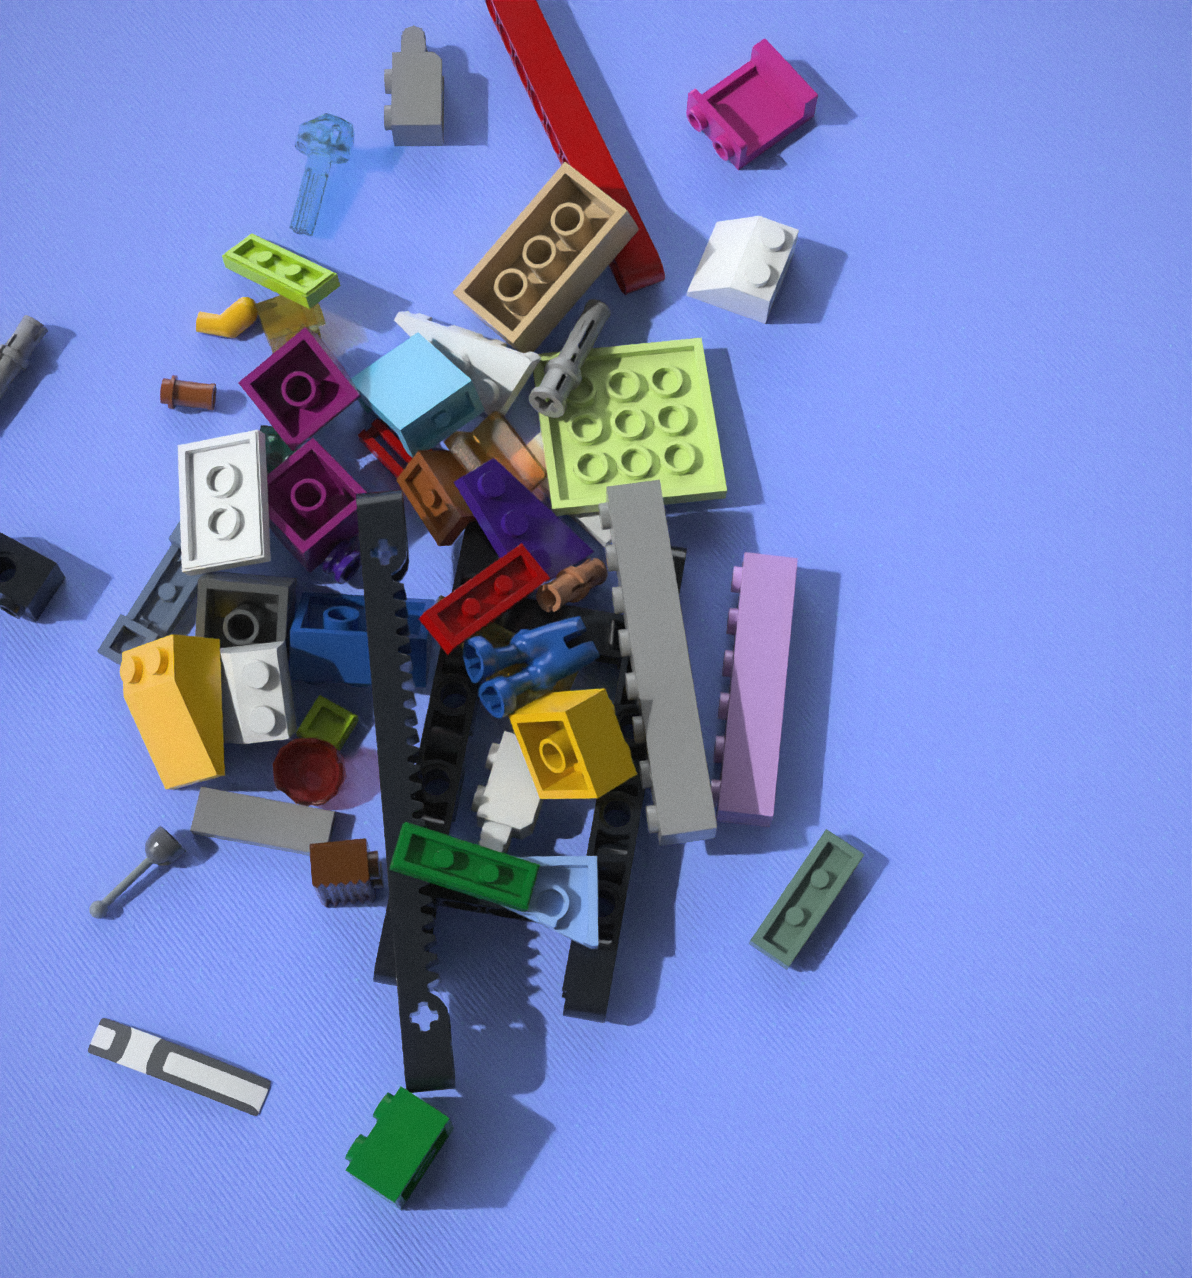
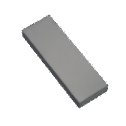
(261, 821)

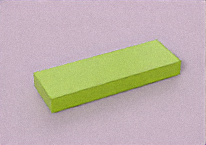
(281, 271)

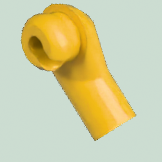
(231, 321)

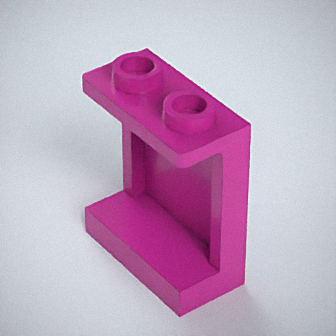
(752, 106)

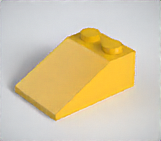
(178, 706)

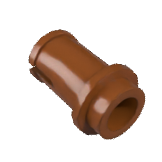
(187, 393)

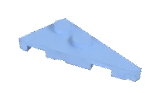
(566, 897)

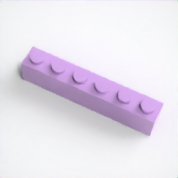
(756, 689)

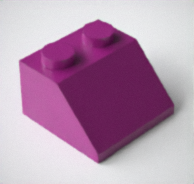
(300, 388)
(312, 504)

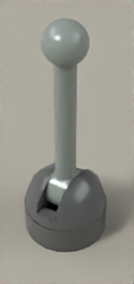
(160, 849)

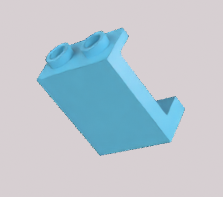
(418, 394)

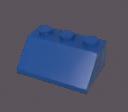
(332, 640)

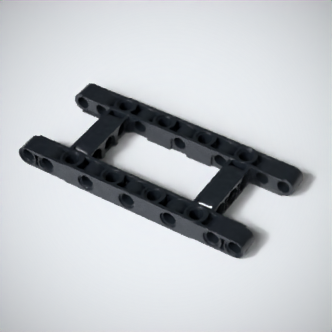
(443, 757)

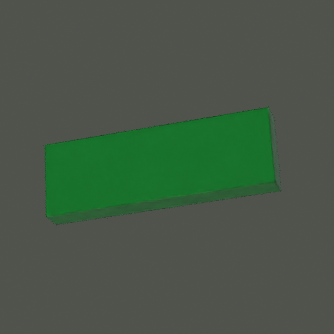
(464, 867)

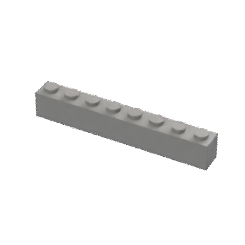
(659, 663)

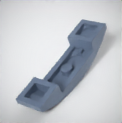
(157, 606)

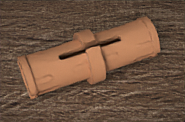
(571, 584)

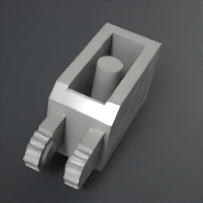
(415, 92)

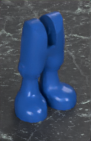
(543, 652)

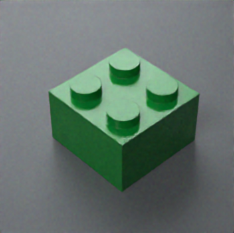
(398, 1147)

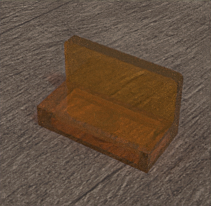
(497, 440)

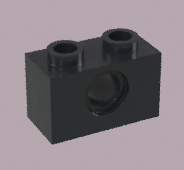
(33, 583)

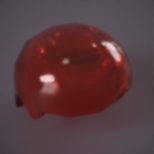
(309, 771)

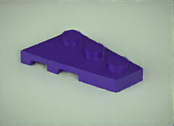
(516, 516)

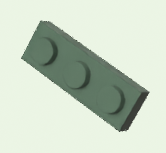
(806, 899)

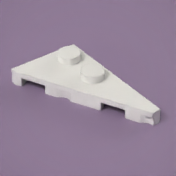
(491, 366)

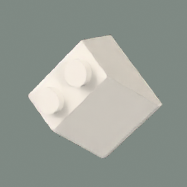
(744, 266)
(256, 693)

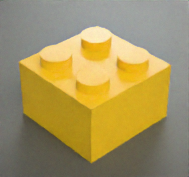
(573, 744)

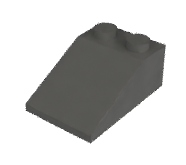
(245, 608)

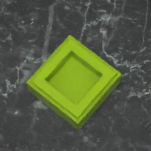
(328, 722)

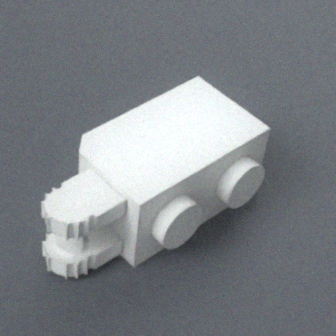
(509, 800)

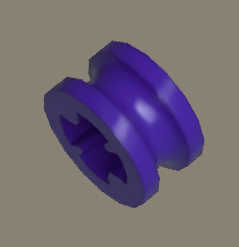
(342, 562)

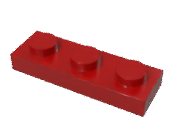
(484, 598)

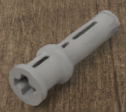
(564, 372)

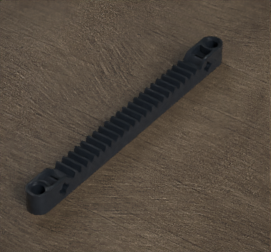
(382, 528)

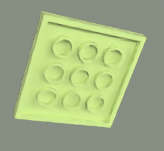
(634, 420)

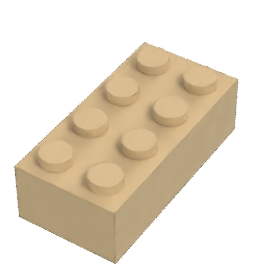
(546, 259)

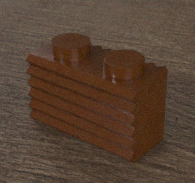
(345, 872)

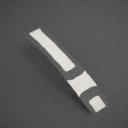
(179, 1066)

